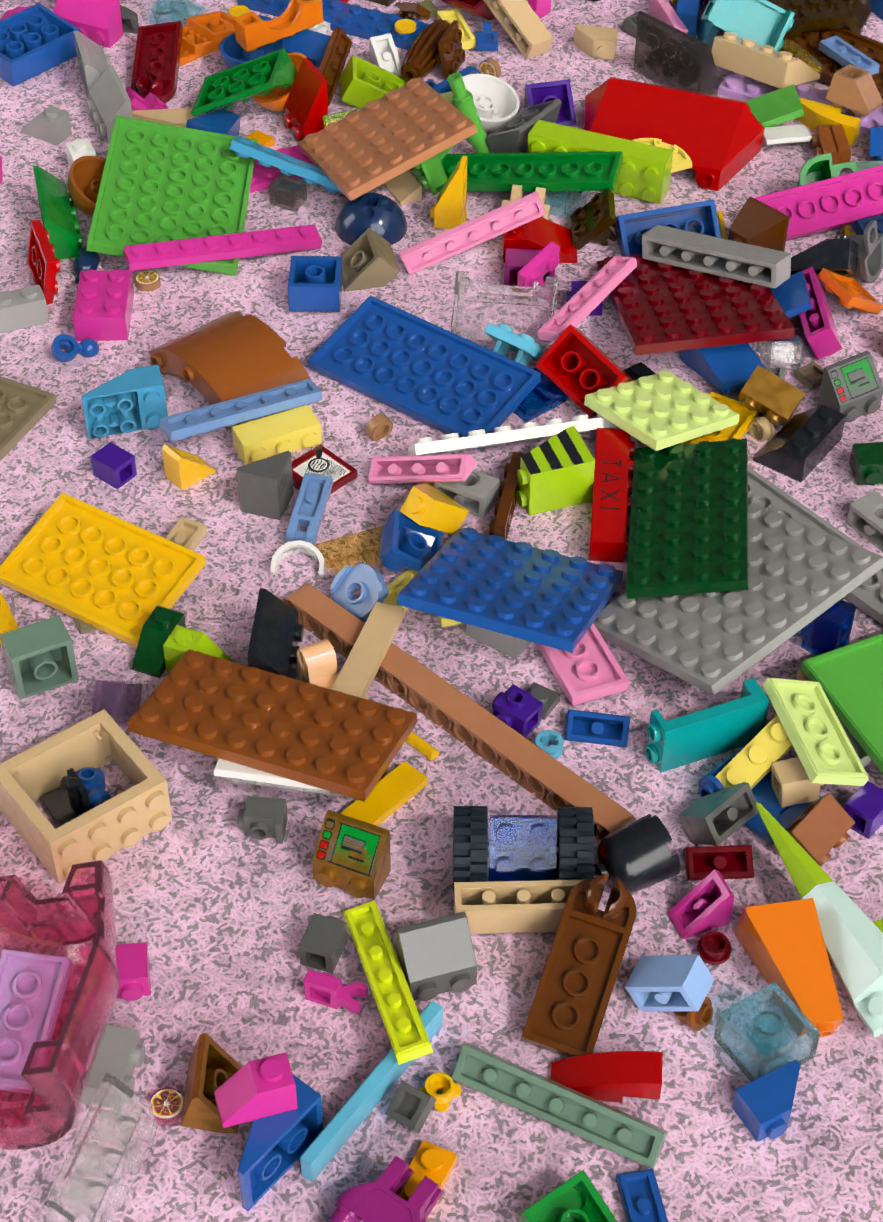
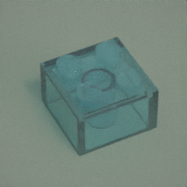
(765, 1032)

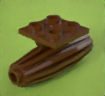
(434, 45)

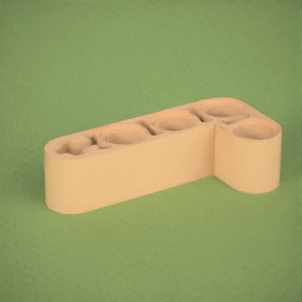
(317, 664)

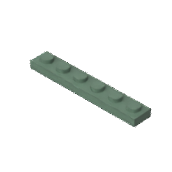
(560, 1105)

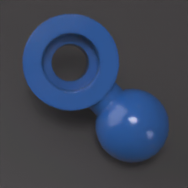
(86, 348)
(95, 784)

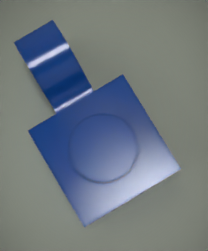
(486, 39)

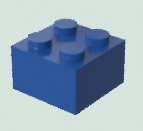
(315, 283)

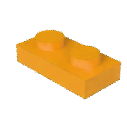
(430, 1162)

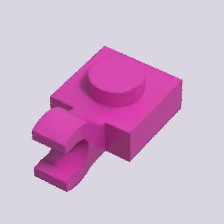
(328, 991)

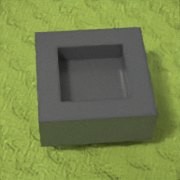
(546, 696)
(410, 1106)

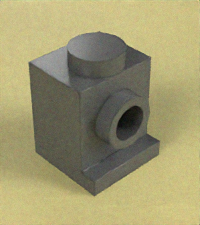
(264, 818)

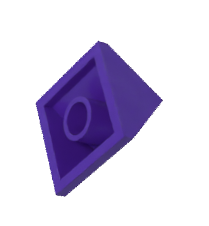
(549, 91)

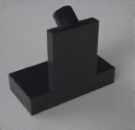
(68, 800)

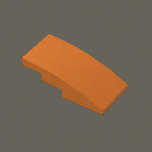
(204, 34)

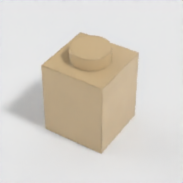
(792, 783)

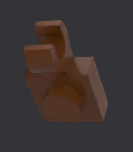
(412, 11)

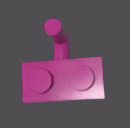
(535, 269)

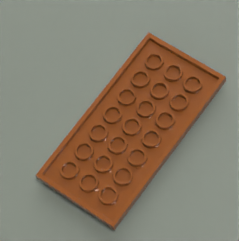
(274, 724)

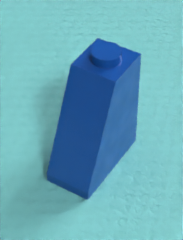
(219, 121)

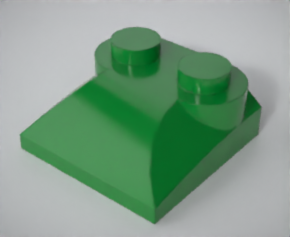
(570, 1202)

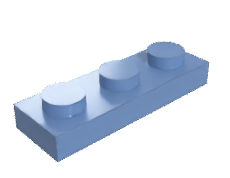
(847, 54)

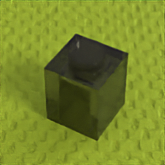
(288, 192)

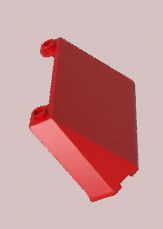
(711, 129)

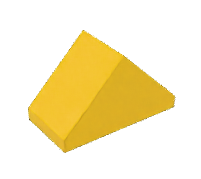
(184, 467)

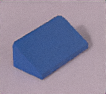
(597, 728)

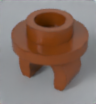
(697, 1019)

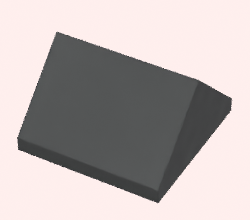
(266, 486)

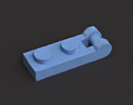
(309, 508)

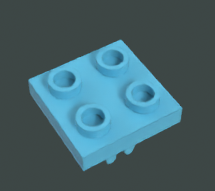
(520, 344)

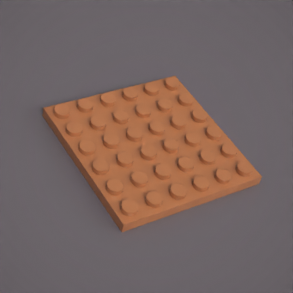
(386, 138)

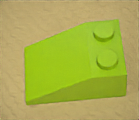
(366, 82)

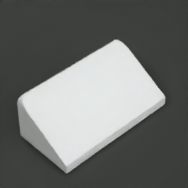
(786, 135)

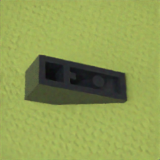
(832, 254)

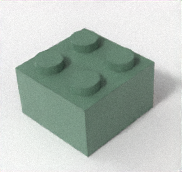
(39, 657)

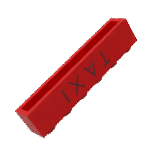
(610, 496)

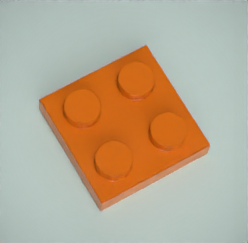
(849, 292)

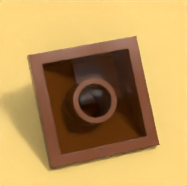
(760, 226)

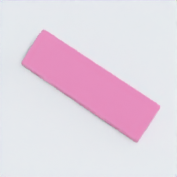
(664, 12)
(421, 469)

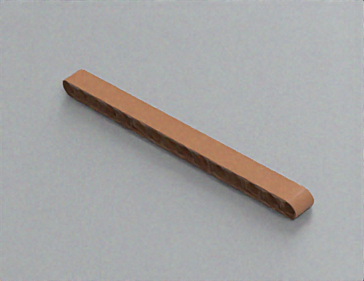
(462, 716)

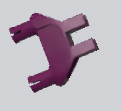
(380, 1199)

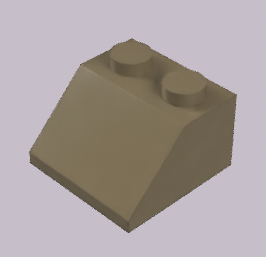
(368, 263)

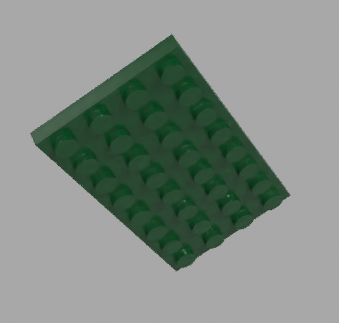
(689, 520)

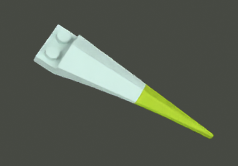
(848, 934)

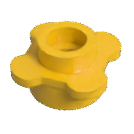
(442, 1082)

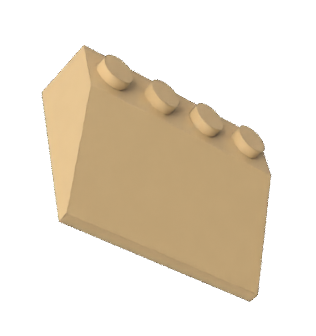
(760, 61)

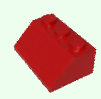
(580, 367)

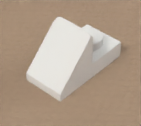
(384, 53)

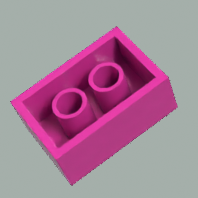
(103, 305)

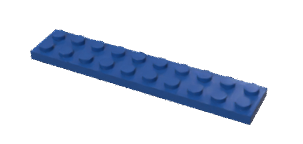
(350, 18)

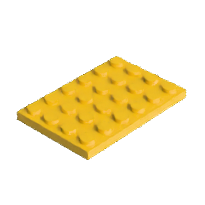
(99, 568)

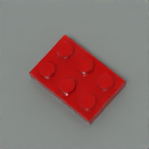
(42, 260)

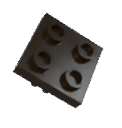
(594, 220)

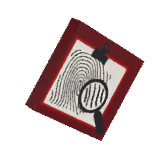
(322, 462)

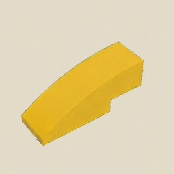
(824, 114)

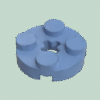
(360, 577)

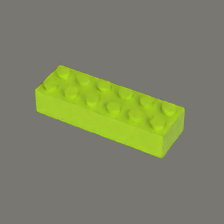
(644, 168)

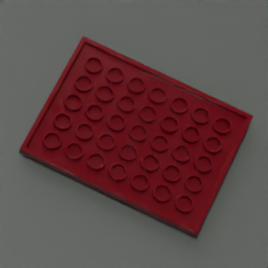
(690, 309)

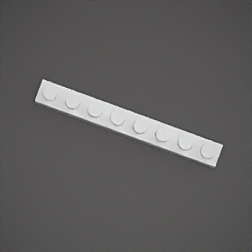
(505, 435)

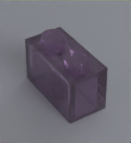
(118, 698)

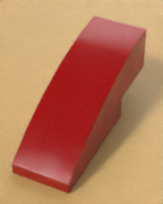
(612, 1074)

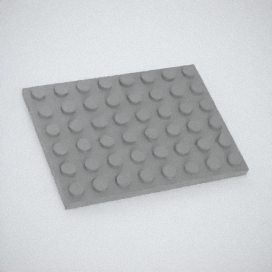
(721, 635)

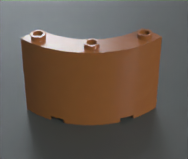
(230, 358)

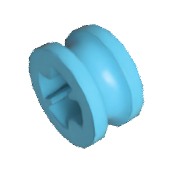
(549, 736)

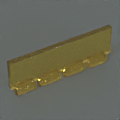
(358, 547)

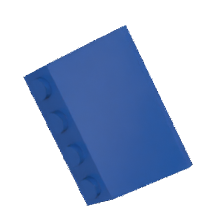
(34, 43)

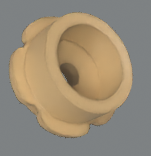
(762, 427)

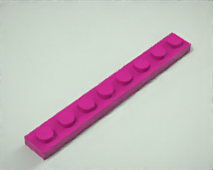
(221, 247)

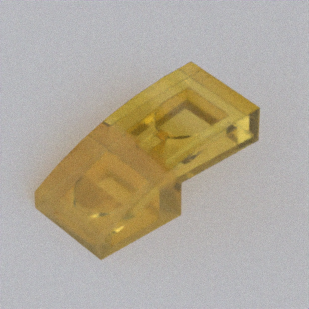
(804, 55)

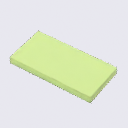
(815, 732)

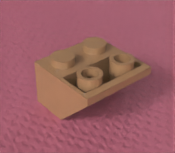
(855, 90)

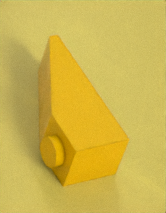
(452, 200)

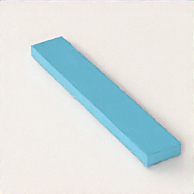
(362, 1102)

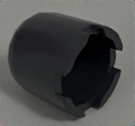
(637, 854)

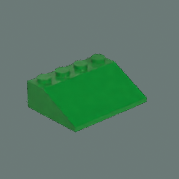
(245, 82)

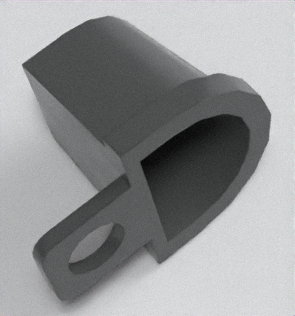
(869, 253)

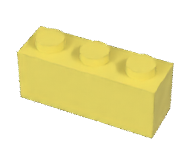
(276, 434)

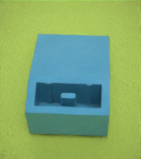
(126, 403)

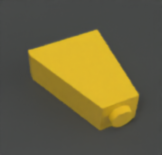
(433, 509)

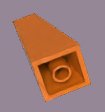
(791, 950)

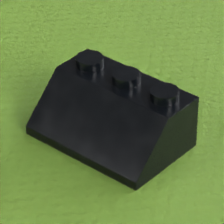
(803, 442)
(274, 636)

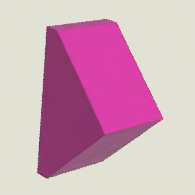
(704, 907)

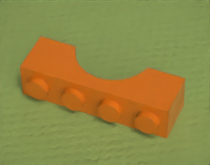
(299, 15)

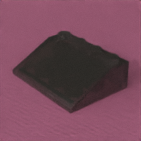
(673, 57)

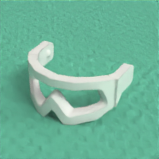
(299, 546)

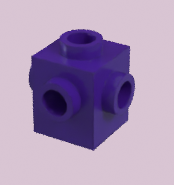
(518, 710)

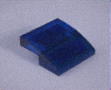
(541, 399)

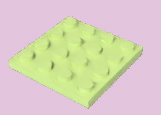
(661, 410)

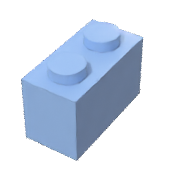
(669, 983)

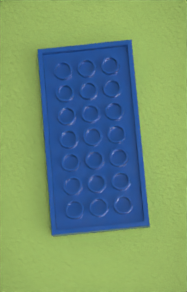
(423, 370)

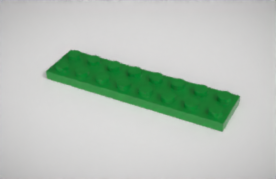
(546, 170)

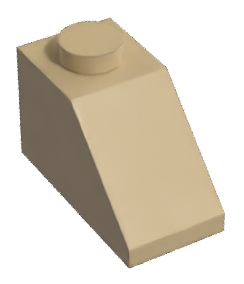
(596, 41)

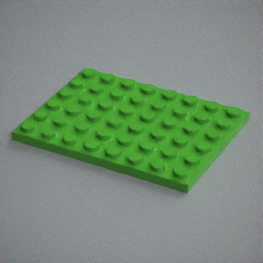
(169, 187)

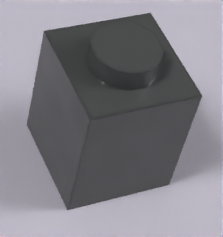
(323, 943)

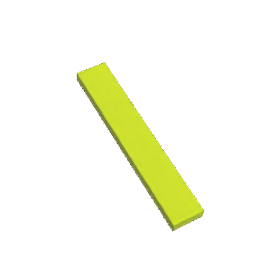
(387, 983)

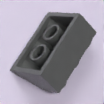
(513, 135)

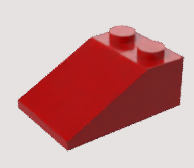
(306, 102)
(538, 235)

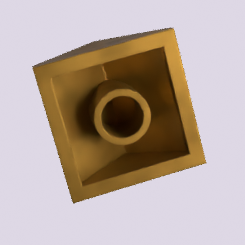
(207, 1071)

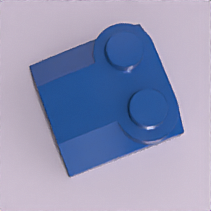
(407, 543)

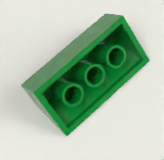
(58, 214)

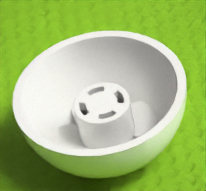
(493, 99)

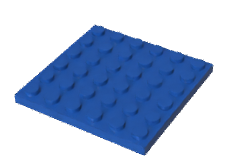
(512, 589)

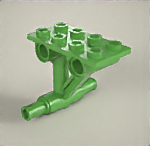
(431, 172)

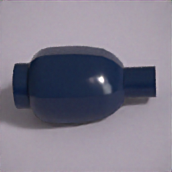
(85, 261)

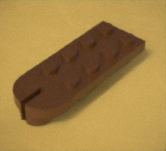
(581, 969)

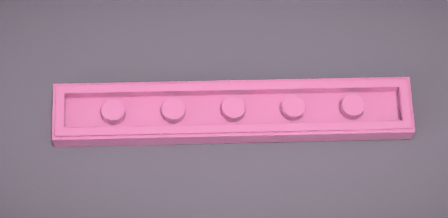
(472, 233)
(588, 297)

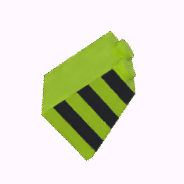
(556, 474)

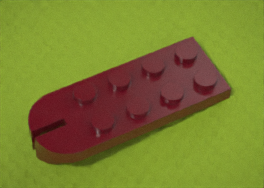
(157, 60)

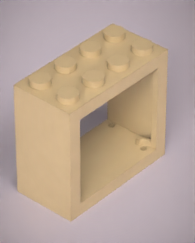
(104, 828)

